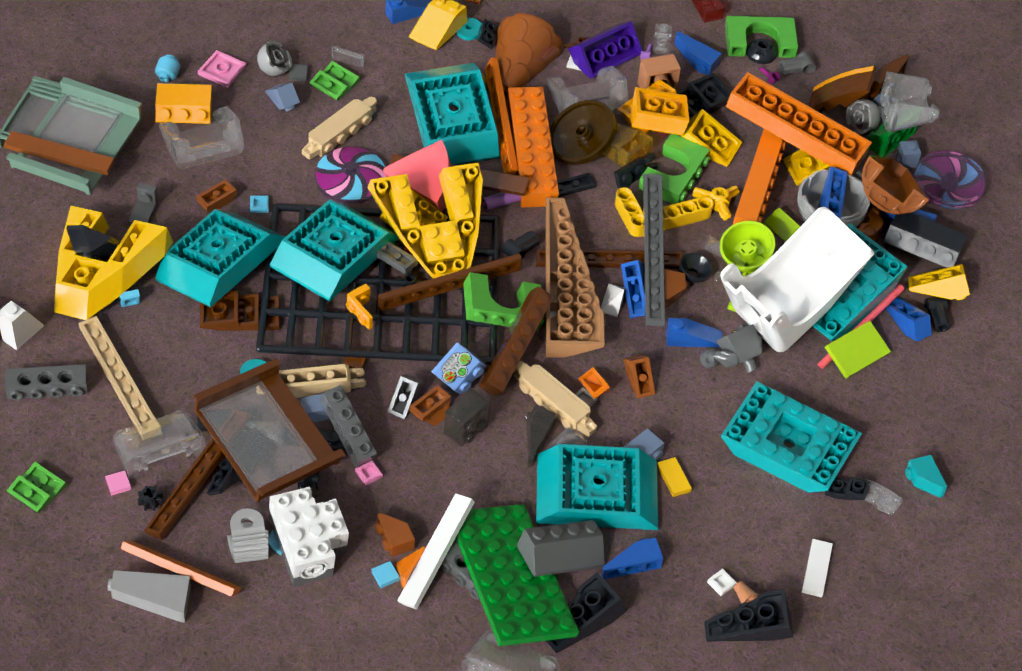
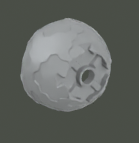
(855, 200)

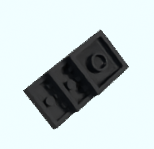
(705, 94)

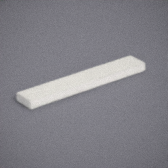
(436, 551)

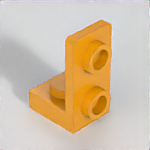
(354, 304)

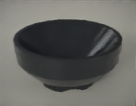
(761, 55)
(696, 263)

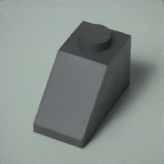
(405, 394)

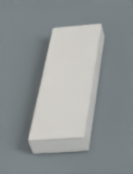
(817, 568)

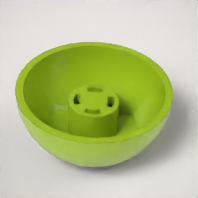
(747, 245)

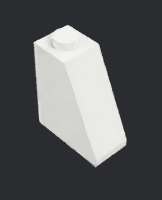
(17, 325)

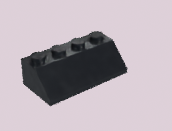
(926, 239)

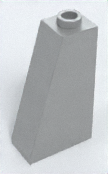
(152, 592)

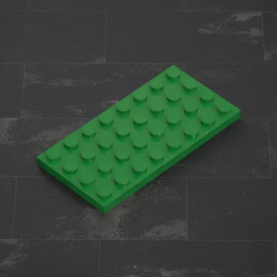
(514, 600)

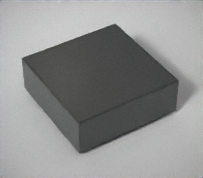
(298, 72)

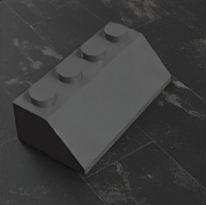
(562, 548)

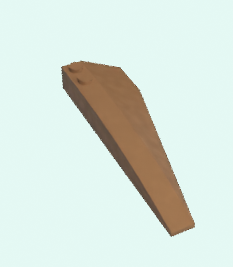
(567, 278)

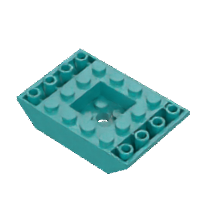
(469, 131)
(216, 256)
(327, 264)
(864, 293)
(772, 418)
(570, 495)

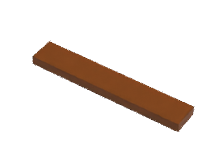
(59, 153)

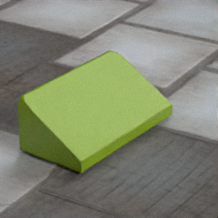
(781, 224)

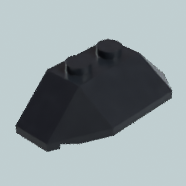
(91, 242)

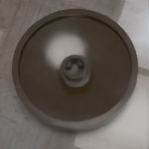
(582, 132)

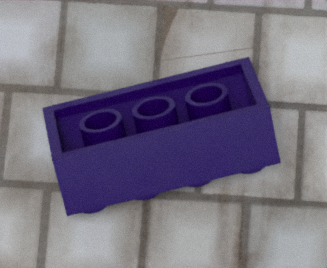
(606, 49)

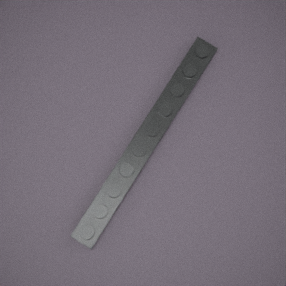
(653, 250)

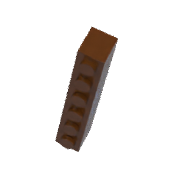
(516, 341)

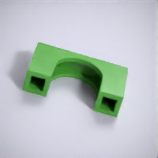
(779, 28)
(690, 155)
(481, 306)

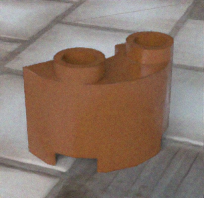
(873, 225)

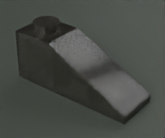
(539, 426)

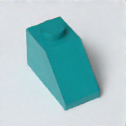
(926, 475)

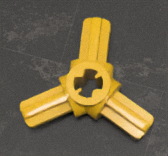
(721, 198)

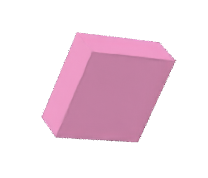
(368, 472)
(118, 483)

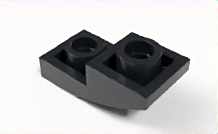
(487, 33)
(848, 490)

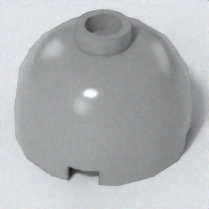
(274, 59)
(863, 112)

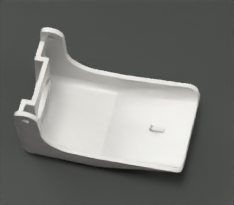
(798, 280)

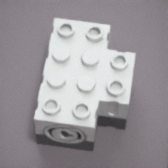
(307, 534)

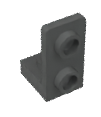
(146, 203)

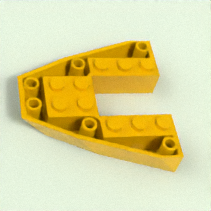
(438, 246)
(91, 284)

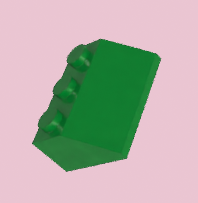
(885, 142)

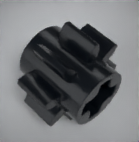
(150, 498)

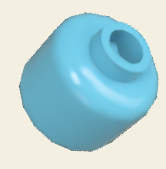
(167, 68)

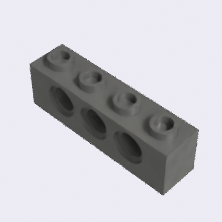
(46, 382)
(348, 426)
(462, 576)

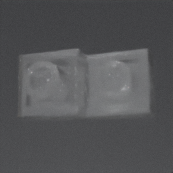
(662, 39)
(883, 498)

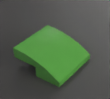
(335, 81)
(37, 487)

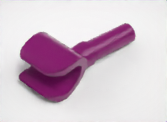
(771, 76)

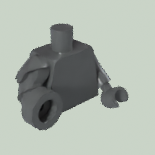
(736, 349)

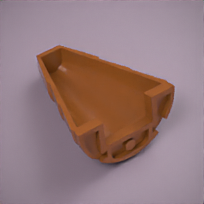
(524, 49)
(891, 186)

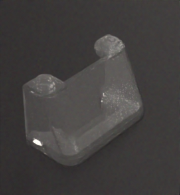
(609, 89)
(905, 102)
(206, 142)
(157, 440)
(488, 656)

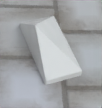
(613, 300)

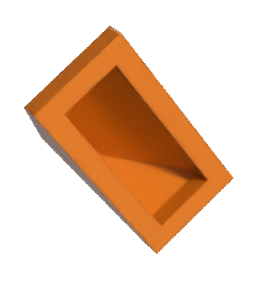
(594, 383)
(407, 565)

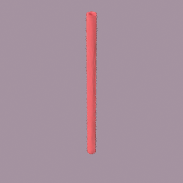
(870, 317)

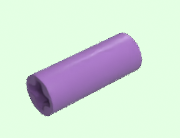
(499, 199)

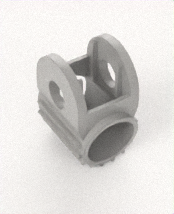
(248, 539)

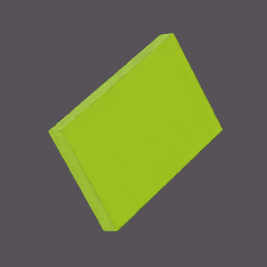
(857, 349)

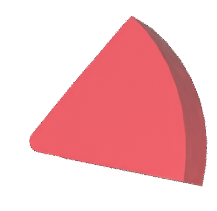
(423, 172)

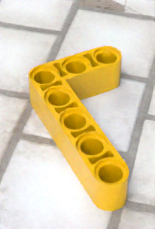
(673, 215)

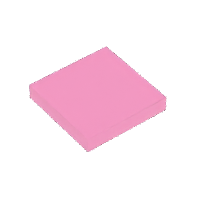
(222, 68)

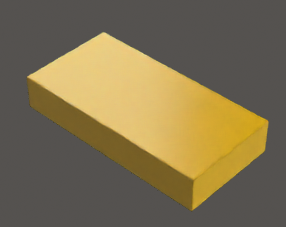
(674, 477)

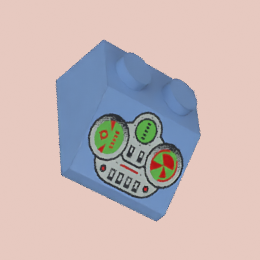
(459, 368)

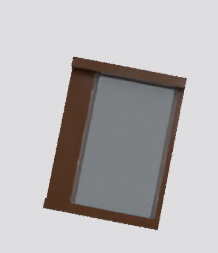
(264, 430)

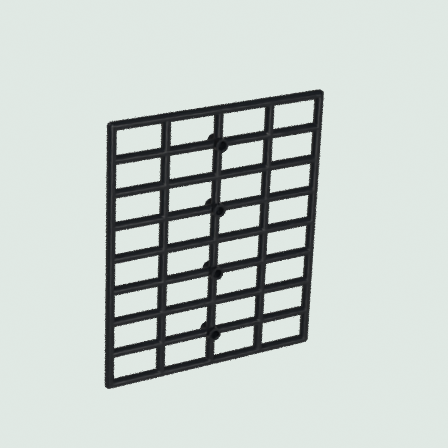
(379, 317)

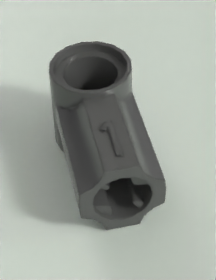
(802, 63)

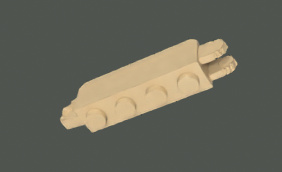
(339, 127)
(316, 380)
(555, 397)

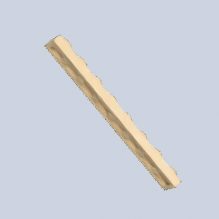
(116, 371)

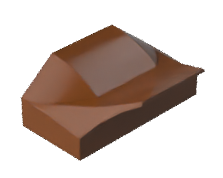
(217, 196)
(432, 406)

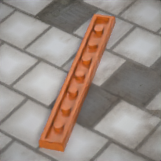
(500, 117)

